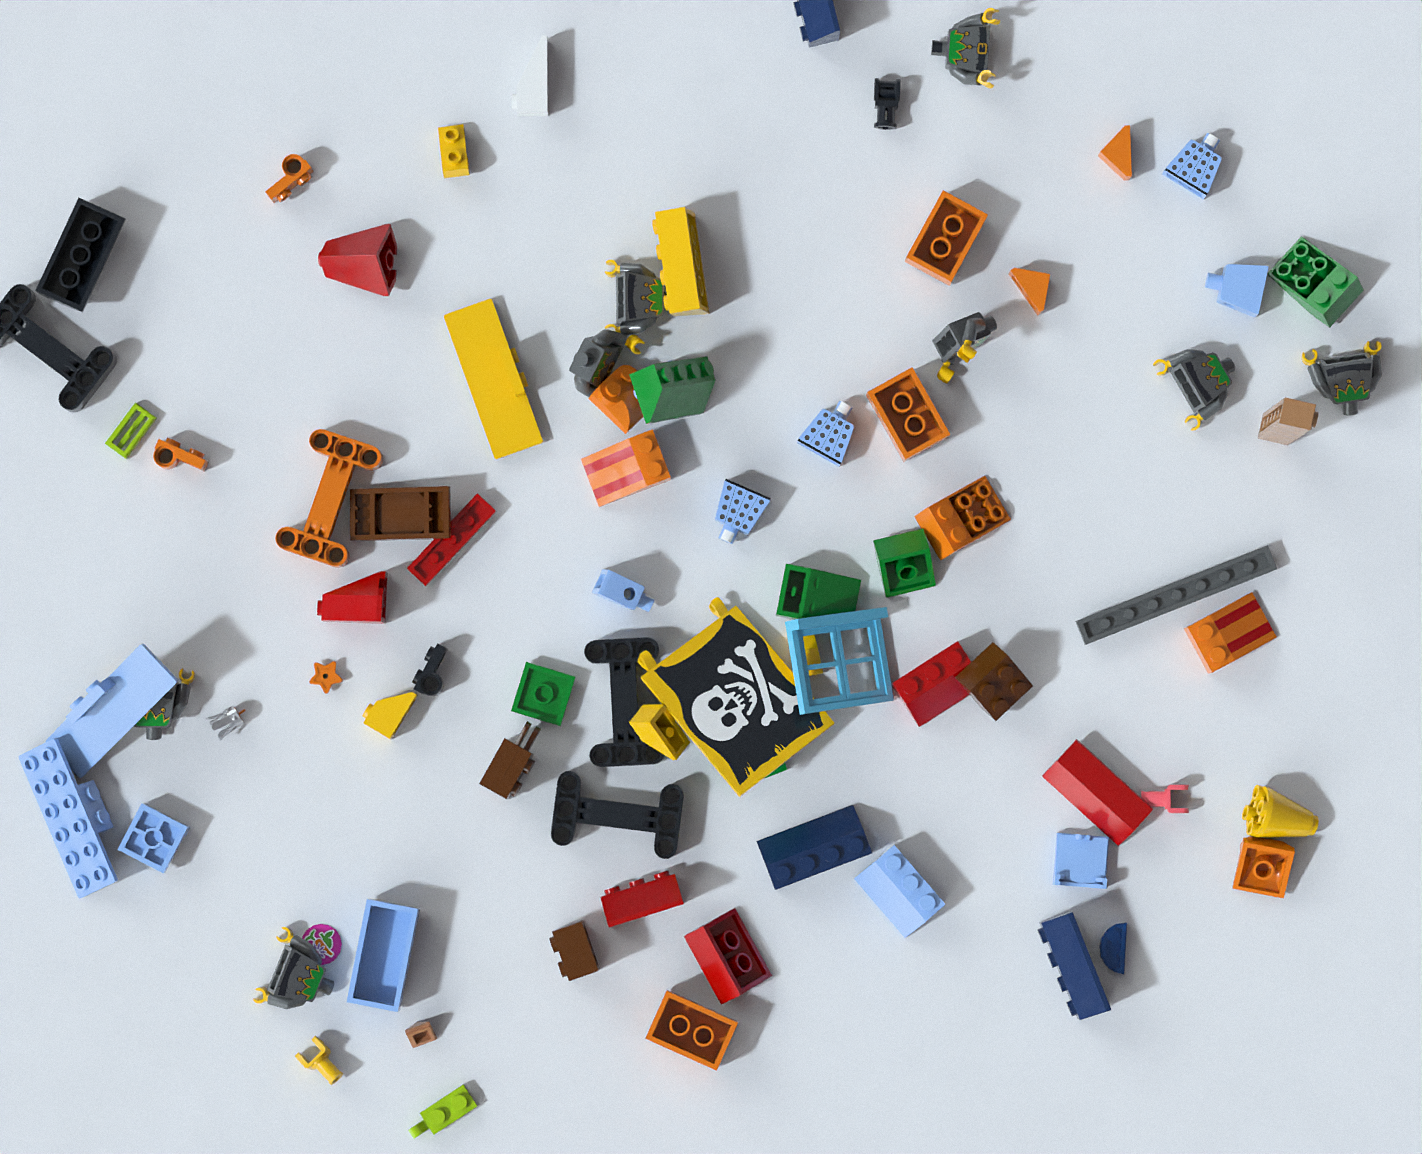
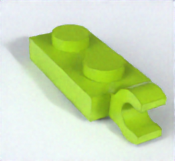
(444, 1112)

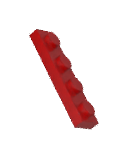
(441, 551)

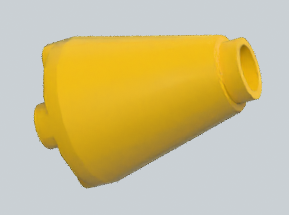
(1277, 816)

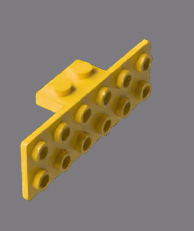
(493, 378)

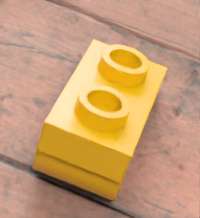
(453, 151)

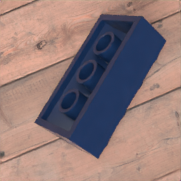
(818, 20)
(814, 847)
(1074, 966)

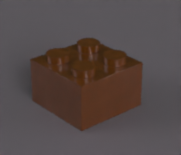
(994, 681)
(575, 951)

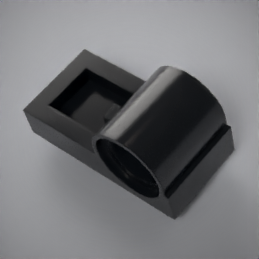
(434, 658)

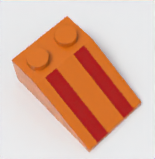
(626, 468)
(1230, 633)

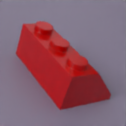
(933, 684)
(641, 899)
(728, 956)

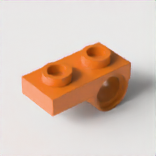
(281, 190)
(192, 457)

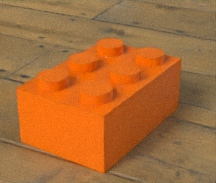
(946, 238)
(908, 414)
(691, 1030)

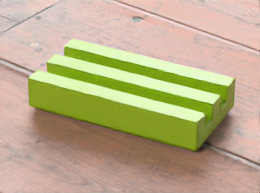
(144, 413)

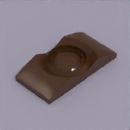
(400, 513)

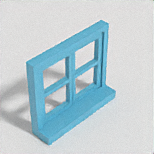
(834, 624)

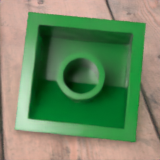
(904, 563)

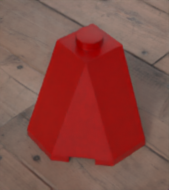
(362, 259)
(356, 602)

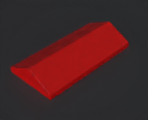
(1097, 792)

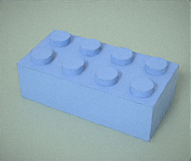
(383, 955)

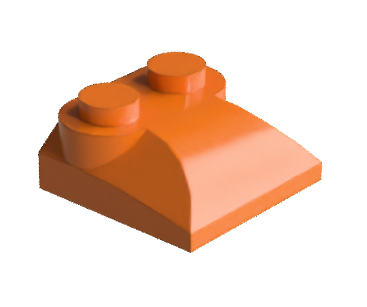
(617, 399)
(1263, 866)

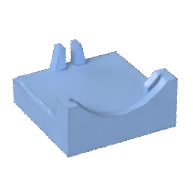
(153, 838)
(1081, 860)

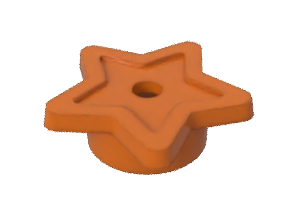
(330, 670)

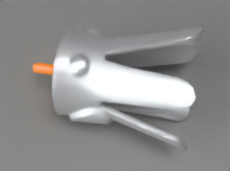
(229, 716)

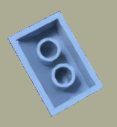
(899, 891)

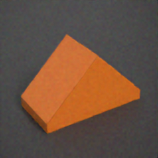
(1118, 153)
(1032, 286)

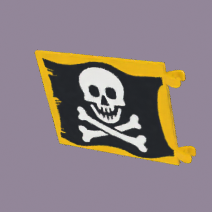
(734, 699)

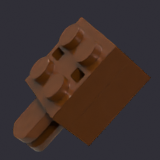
(510, 764)

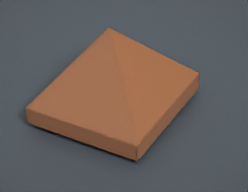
(420, 1034)

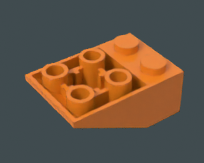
(962, 517)

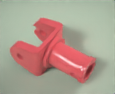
(1163, 798)

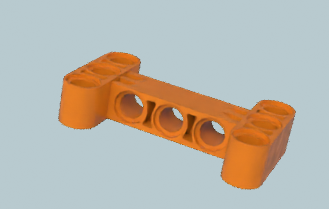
(329, 498)

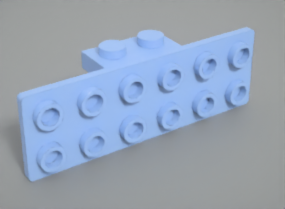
(112, 709)
(72, 815)

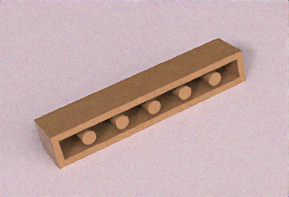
(1287, 421)

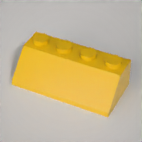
(681, 262)

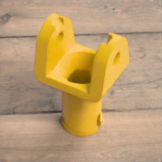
(321, 1062)

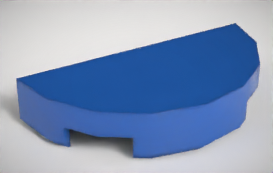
(1113, 947)

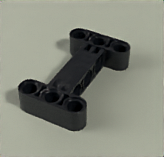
(52, 351)
(623, 701)
(616, 814)

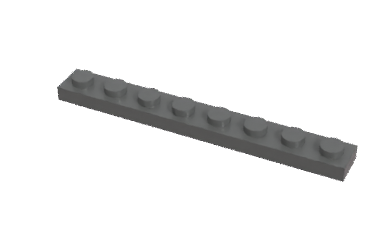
(1176, 595)

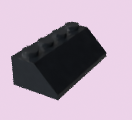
(80, 255)

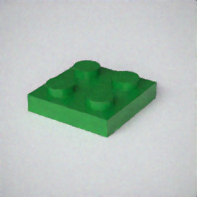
(543, 694)

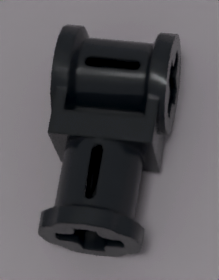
(886, 99)

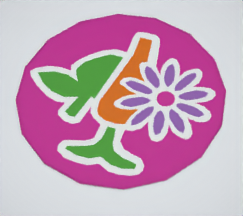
(325, 941)

